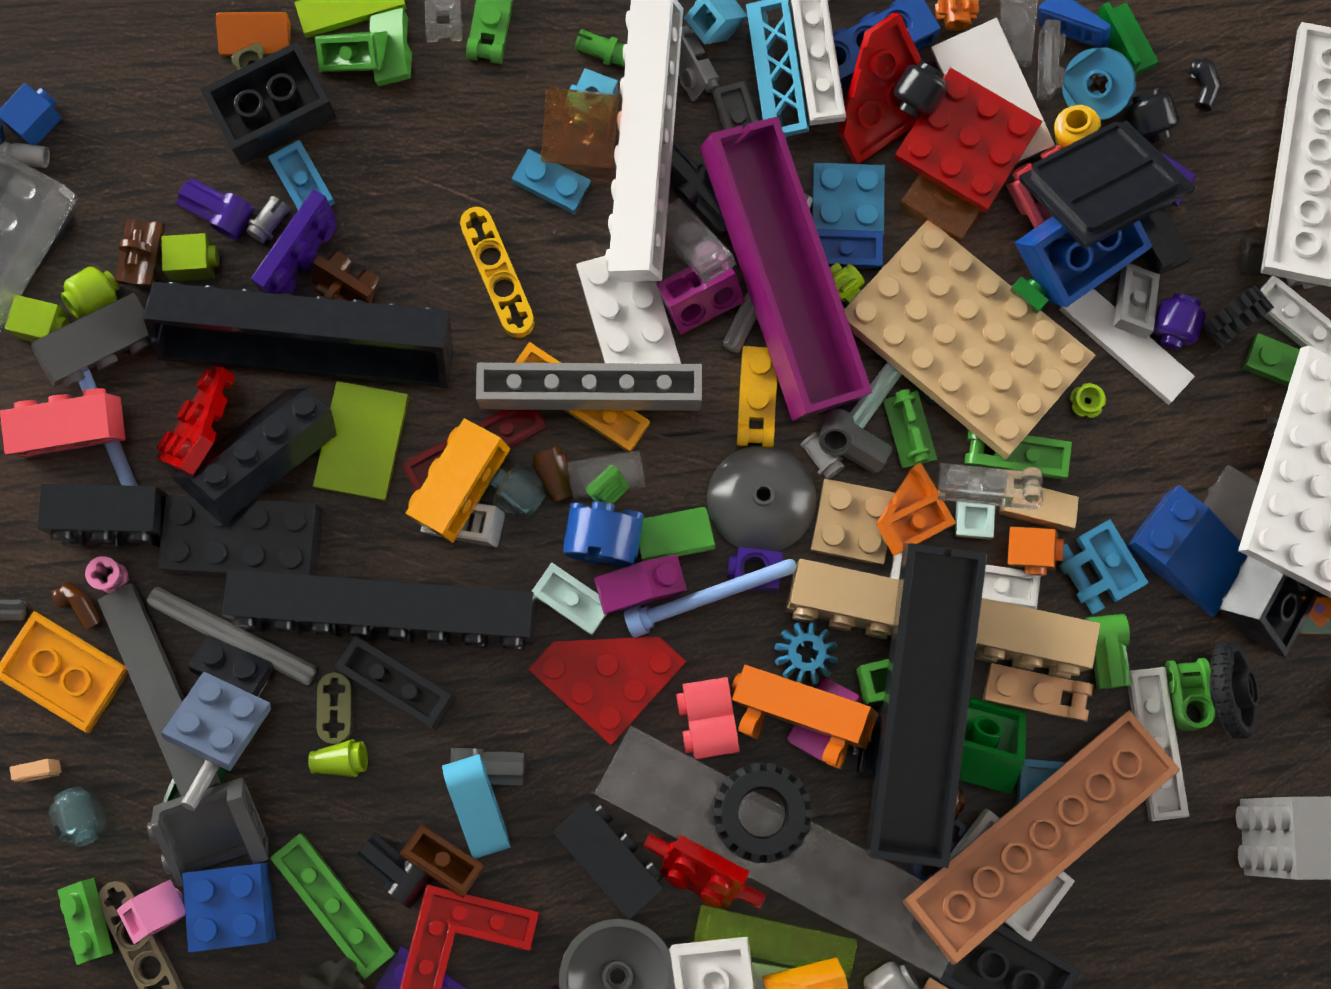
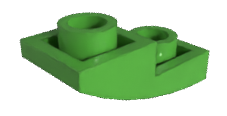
(398, 55)

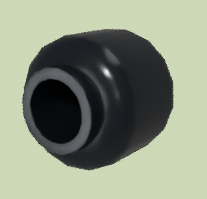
(920, 89)
(1153, 114)

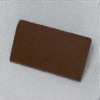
(442, 860)

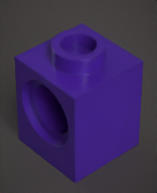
(764, 557)

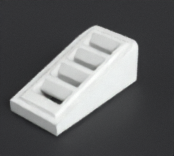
(485, 528)

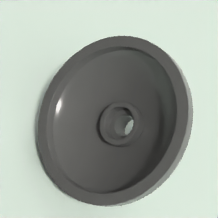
(756, 523)
(612, 946)

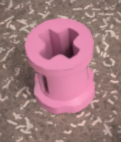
(96, 570)

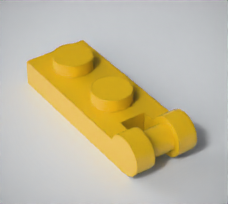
(756, 397)

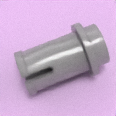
(267, 220)
(827, 464)

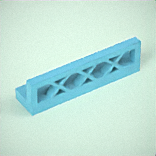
(765, 64)

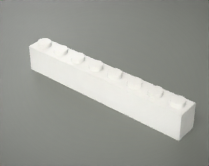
(645, 141)

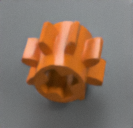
(957, 13)

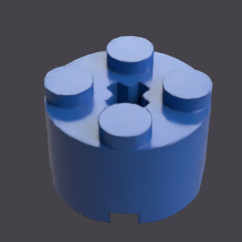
(603, 535)

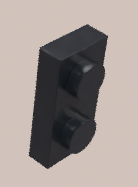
(231, 665)

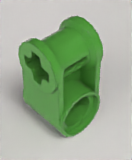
(1190, 690)

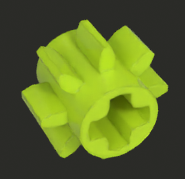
(848, 282)

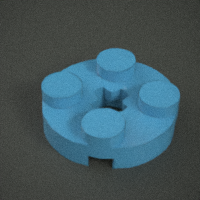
(1103, 62)

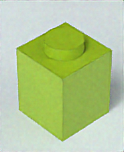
(189, 257)
(34, 318)

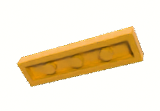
(618, 426)

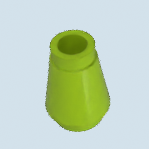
(341, 759)

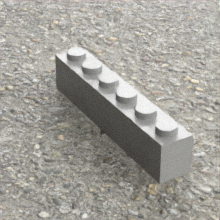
(589, 386)

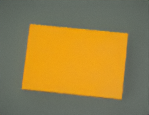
(61, 672)

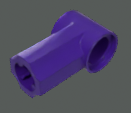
(224, 213)

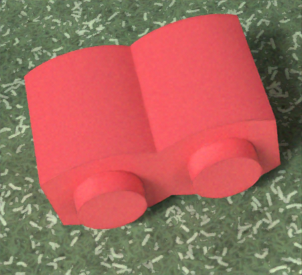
(709, 718)

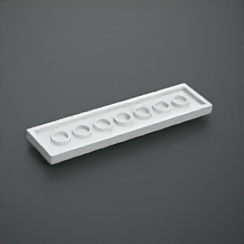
(1301, 197)

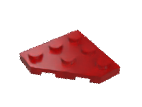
(871, 105)
(193, 434)
(608, 678)

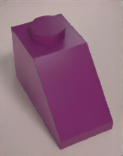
(640, 584)

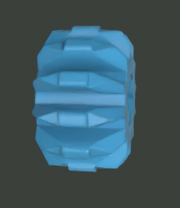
(816, 647)

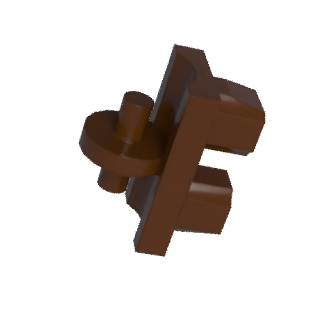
(139, 253)
(335, 282)

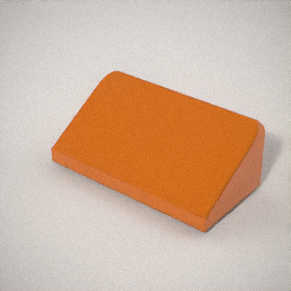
(243, 29)

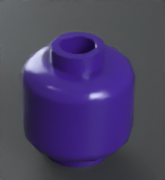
(1179, 321)

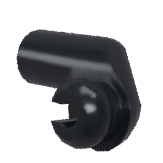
(1210, 81)

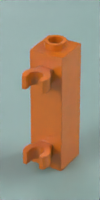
(804, 707)

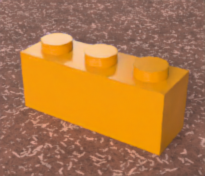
(457, 480)

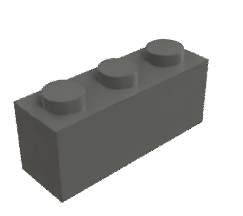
(92, 341)

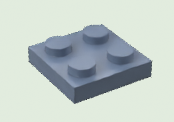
(216, 721)

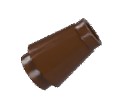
(553, 469)

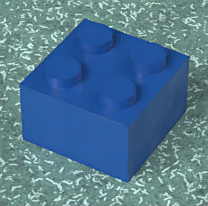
(228, 907)

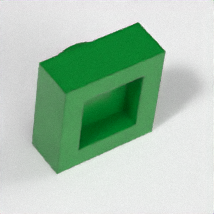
(1031, 292)

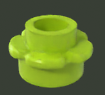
(1089, 391)

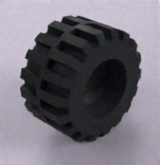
(796, 805)

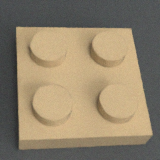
(848, 522)

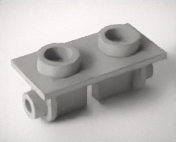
(695, 74)

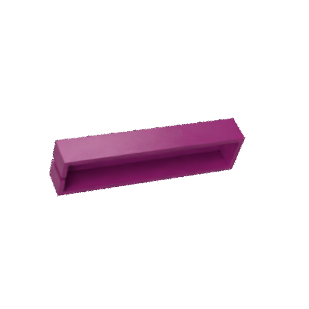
(785, 268)

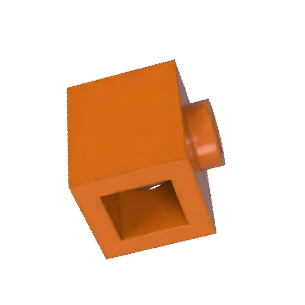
(1035, 550)

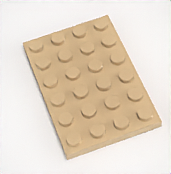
(966, 338)

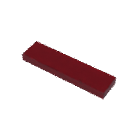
(510, 425)

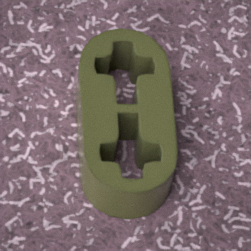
(344, 710)

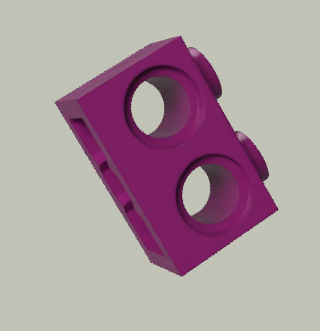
(694, 302)

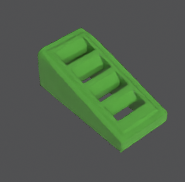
(608, 486)

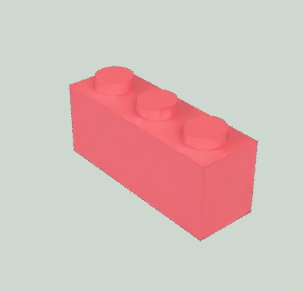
(62, 423)

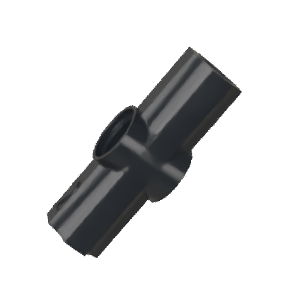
(695, 189)

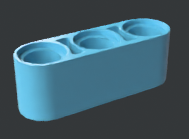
(476, 806)

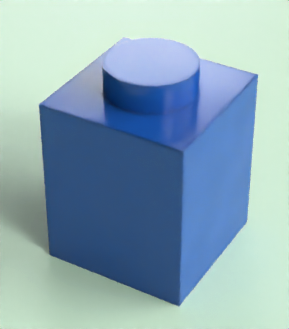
(30, 114)

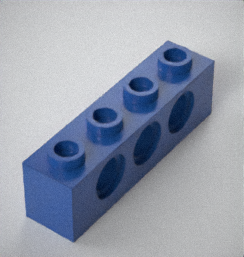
(916, 16)

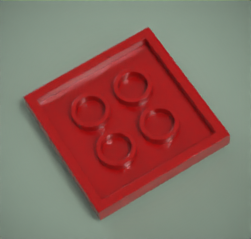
(969, 141)

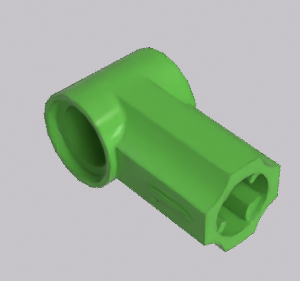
(1111, 656)

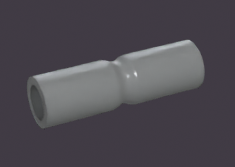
(28, 154)

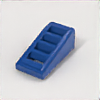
(1076, 22)

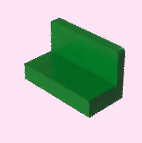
(1128, 37)

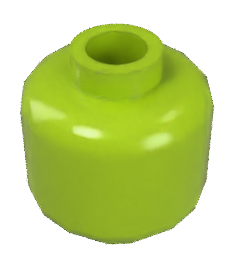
(89, 291)

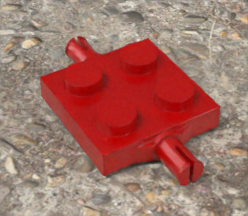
(703, 872)

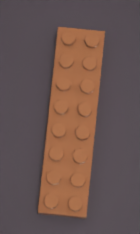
(1040, 837)

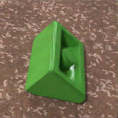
(351, 51)
(676, 533)

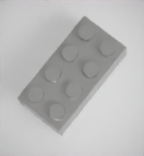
(1285, 837)

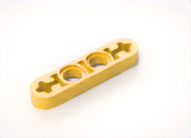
(494, 273)

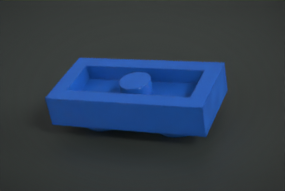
(853, 247)

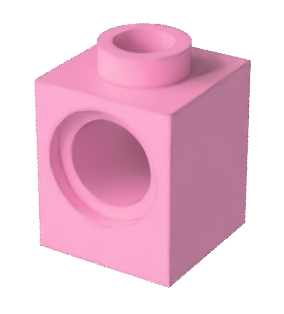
(152, 911)

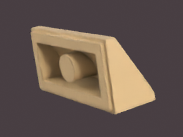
(1056, 512)

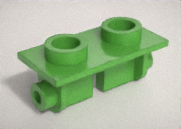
(909, 428)

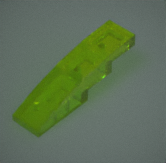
(776, 940)

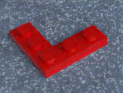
(447, 914)

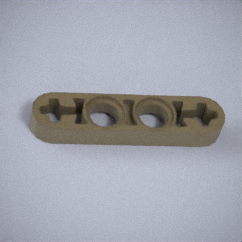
(136, 953)

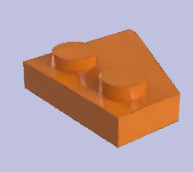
(914, 512)

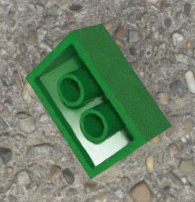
(993, 746)

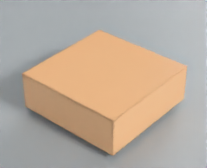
(35, 770)

